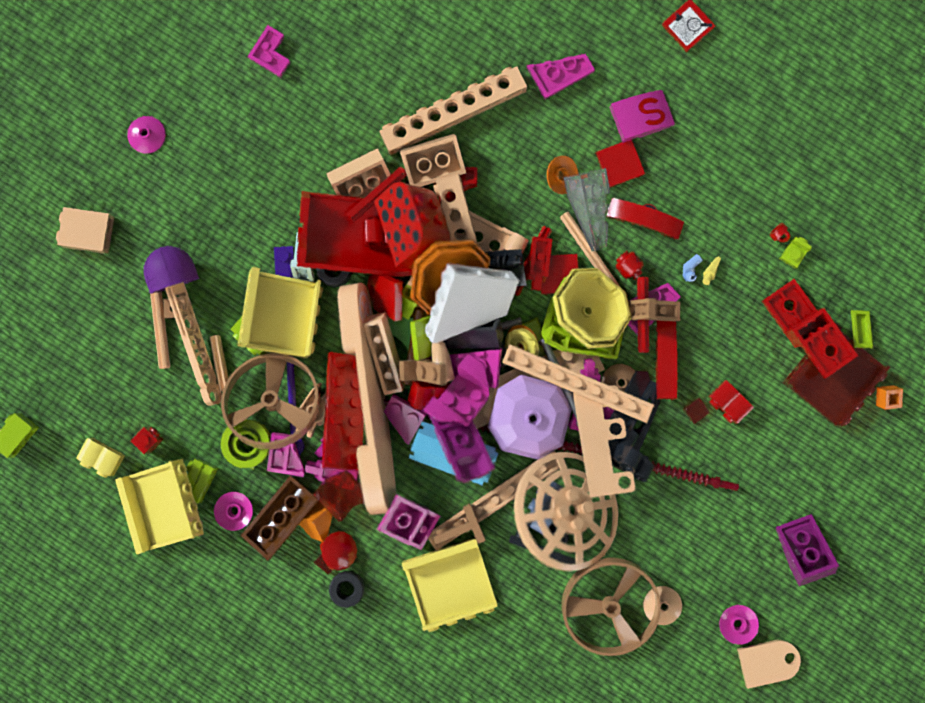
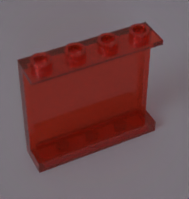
(842, 391)

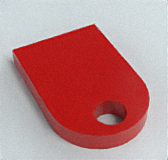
(386, 295)

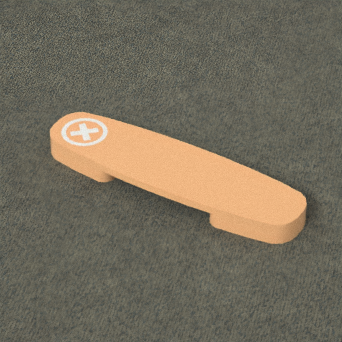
(376, 458)

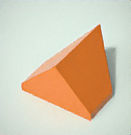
(317, 522)

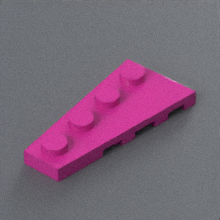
(490, 359)

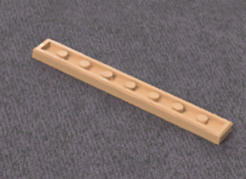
(578, 383)
(495, 499)

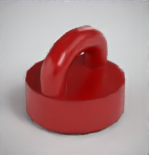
(778, 231)

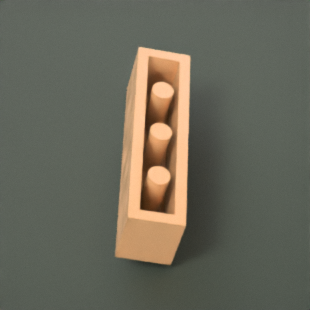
(383, 352)

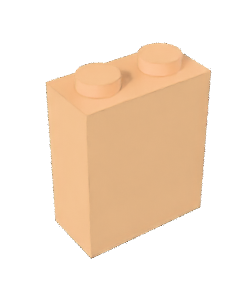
(85, 230)

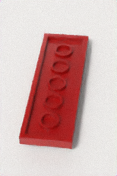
(342, 414)

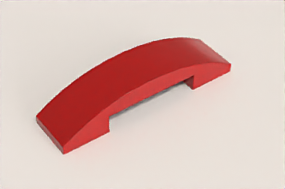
(645, 217)

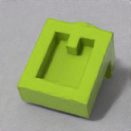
(795, 252)

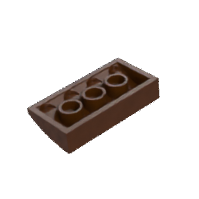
(280, 517)

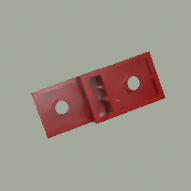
(809, 328)

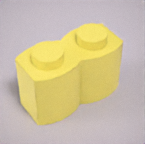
(100, 457)

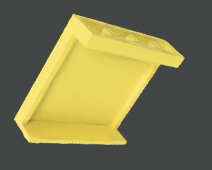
(280, 314)
(159, 506)
(450, 584)

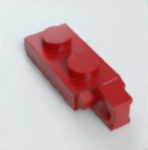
(539, 261)

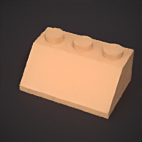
(432, 160)
(359, 176)

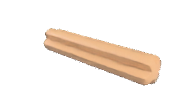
(219, 361)

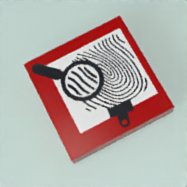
(688, 25)

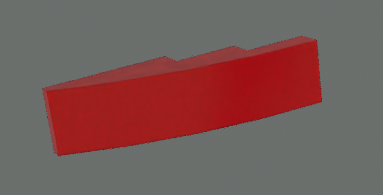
(666, 360)

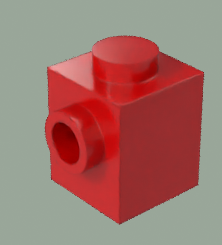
(147, 439)

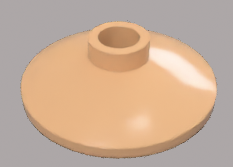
(668, 596)

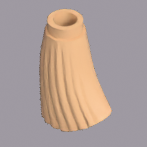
(441, 355)

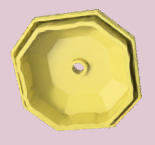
(603, 301)

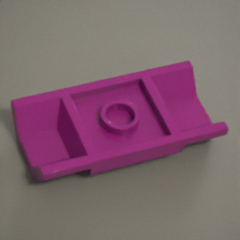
(463, 449)

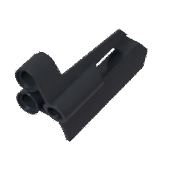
(625, 451)

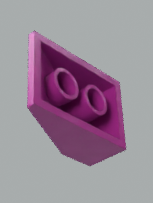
(806, 550)

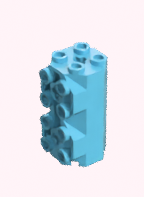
(429, 452)

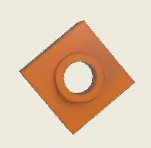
(889, 397)

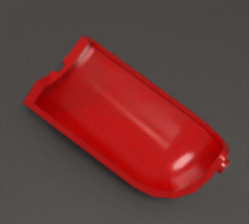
(335, 242)

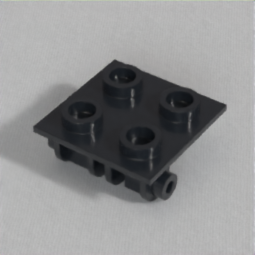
(509, 261)

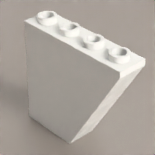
(469, 300)

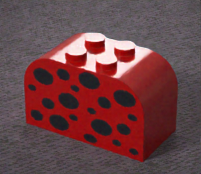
(411, 222)

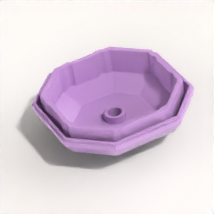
(511, 415)

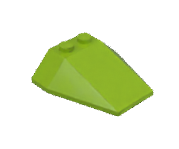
(564, 341)

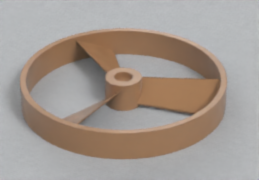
(270, 400)
(610, 606)

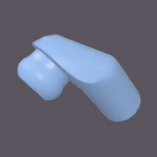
(689, 268)

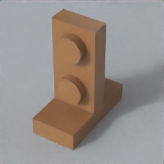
(654, 310)
(422, 370)
(461, 527)

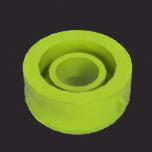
(235, 455)

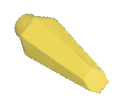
(710, 272)

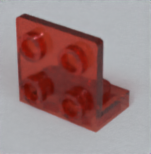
(340, 494)

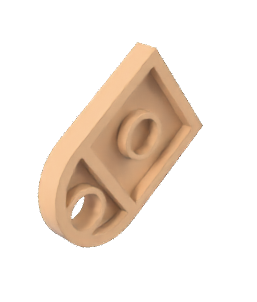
(766, 662)

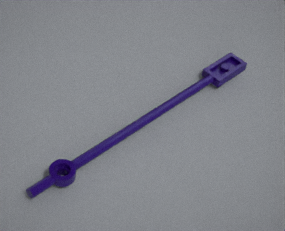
(283, 259)

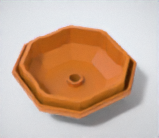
(432, 264)

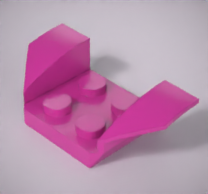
(463, 396)

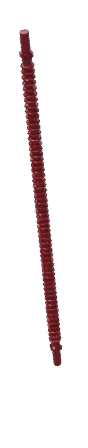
(715, 482)

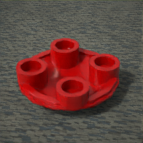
(338, 550)

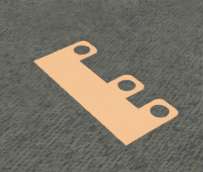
(594, 439)

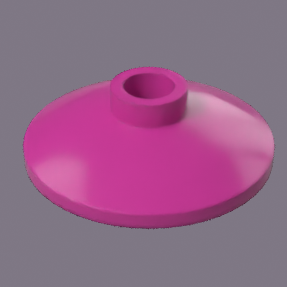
(152, 141)
(224, 515)
(745, 631)

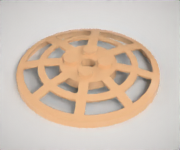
(561, 515)

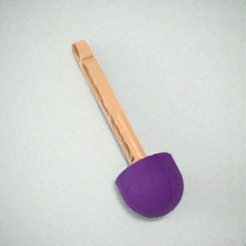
(170, 270)

